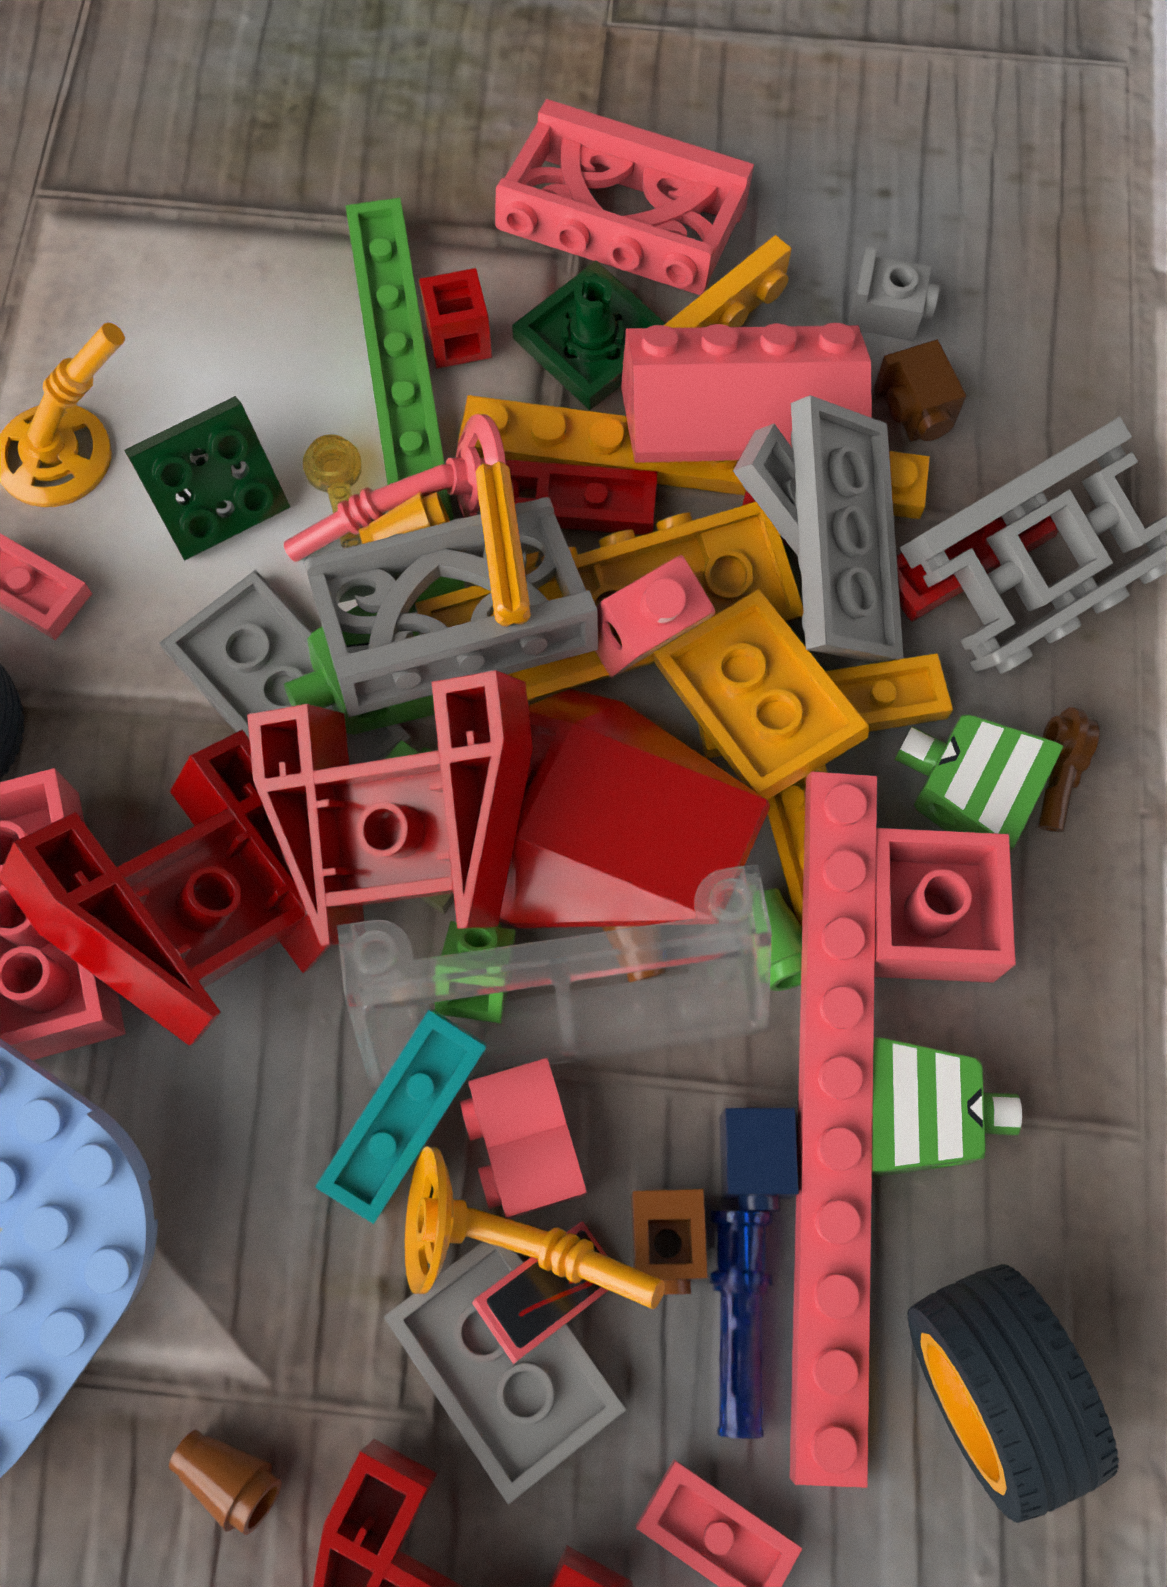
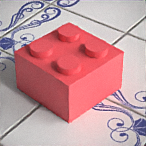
(943, 905)

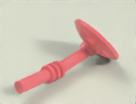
(455, 476)

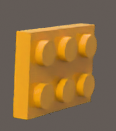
(760, 695)

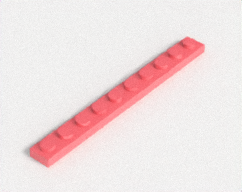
(834, 1135)

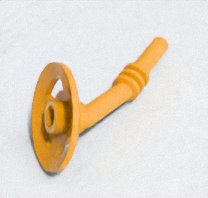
(50, 436)
(443, 1220)

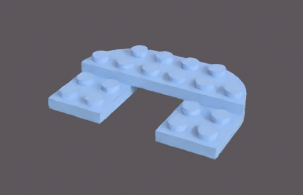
(70, 1241)

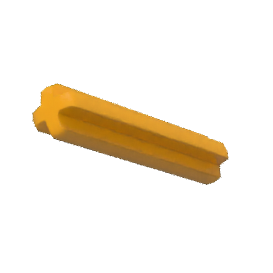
(502, 544)

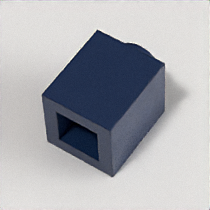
(758, 1157)

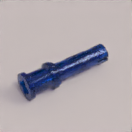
(741, 1281)

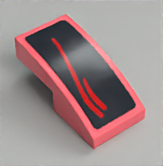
(535, 1302)

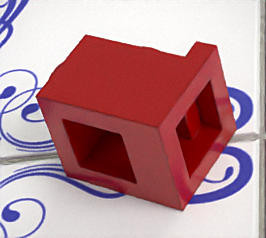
(456, 318)

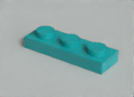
(401, 1115)

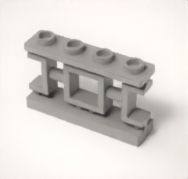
(1024, 505)

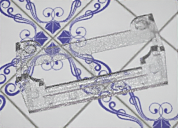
(717, 999)

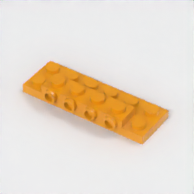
(726, 551)

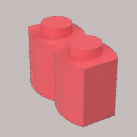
(524, 1139)

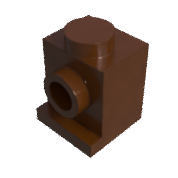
(921, 390)

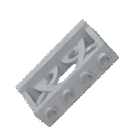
(403, 567)

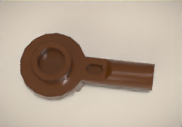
(1079, 741)

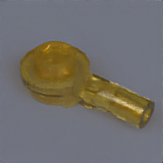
(334, 467)

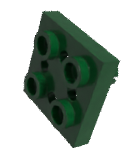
(593, 304)
(200, 459)

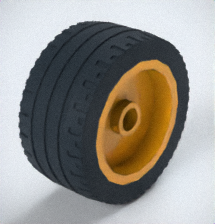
(1013, 1392)

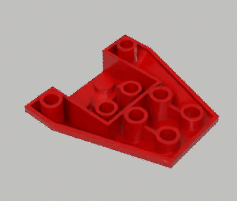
(619, 820)

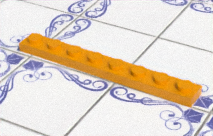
(604, 440)

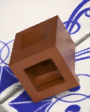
(675, 1212)

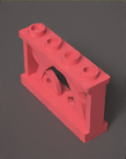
(605, 152)

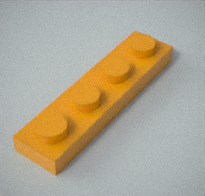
(887, 694)

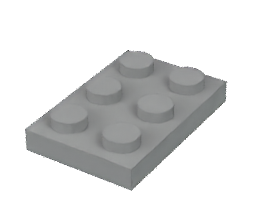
(511, 1415)

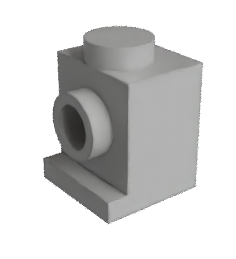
(892, 296)

